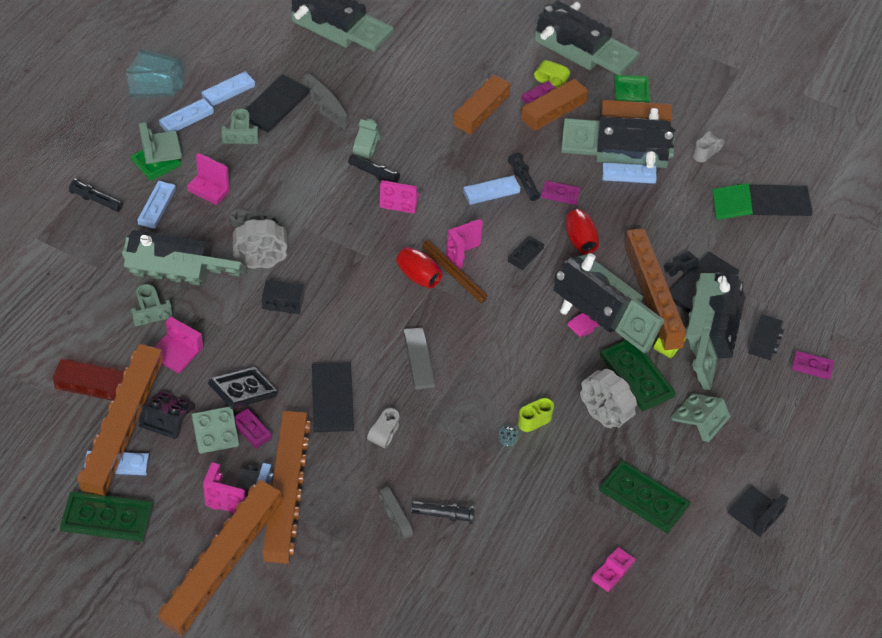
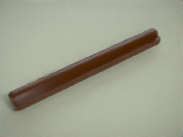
(454, 271)

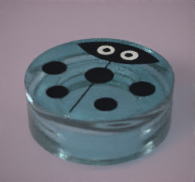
(508, 435)

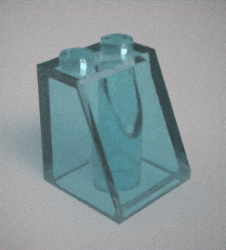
(154, 75)

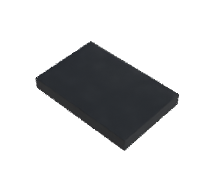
(242, 387)

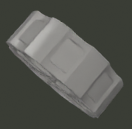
(259, 243)
(608, 398)

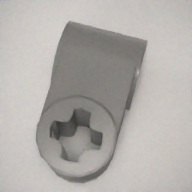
(707, 147)
(385, 428)

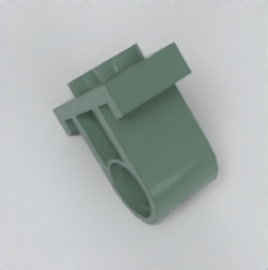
(240, 129)
(367, 138)
(149, 307)

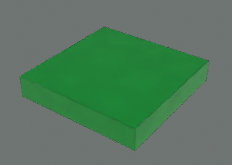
(632, 88)
(156, 169)
(732, 201)

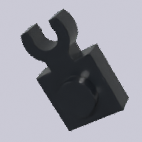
(682, 262)

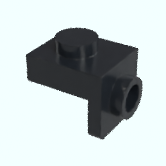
(247, 478)

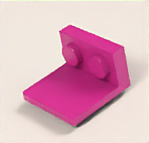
(211, 181)
(398, 196)
(462, 239)
(179, 345)
(220, 495)

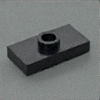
(525, 252)

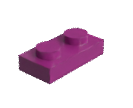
(538, 91)
(560, 192)
(812, 365)
(252, 428)

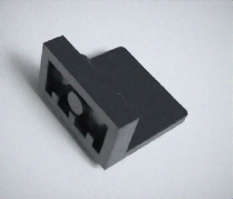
(164, 414)
(757, 510)

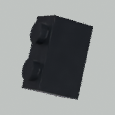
(282, 297)
(765, 337)

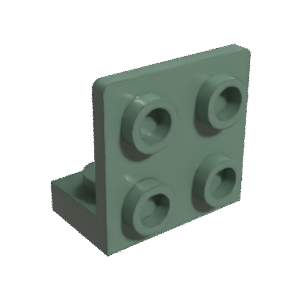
(159, 146)
(705, 412)
(215, 430)

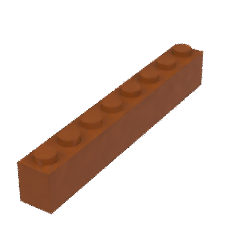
(655, 288)
(120, 421)
(287, 477)
(220, 557)

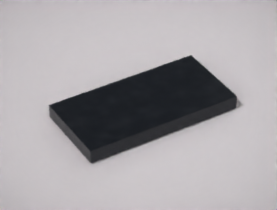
(276, 102)
(780, 200)
(686, 288)
(332, 397)

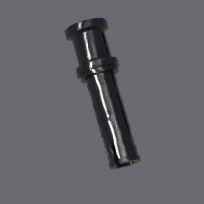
(380, 172)
(532, 191)
(88, 192)
(453, 512)

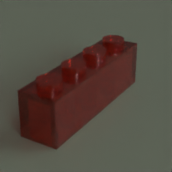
(87, 379)

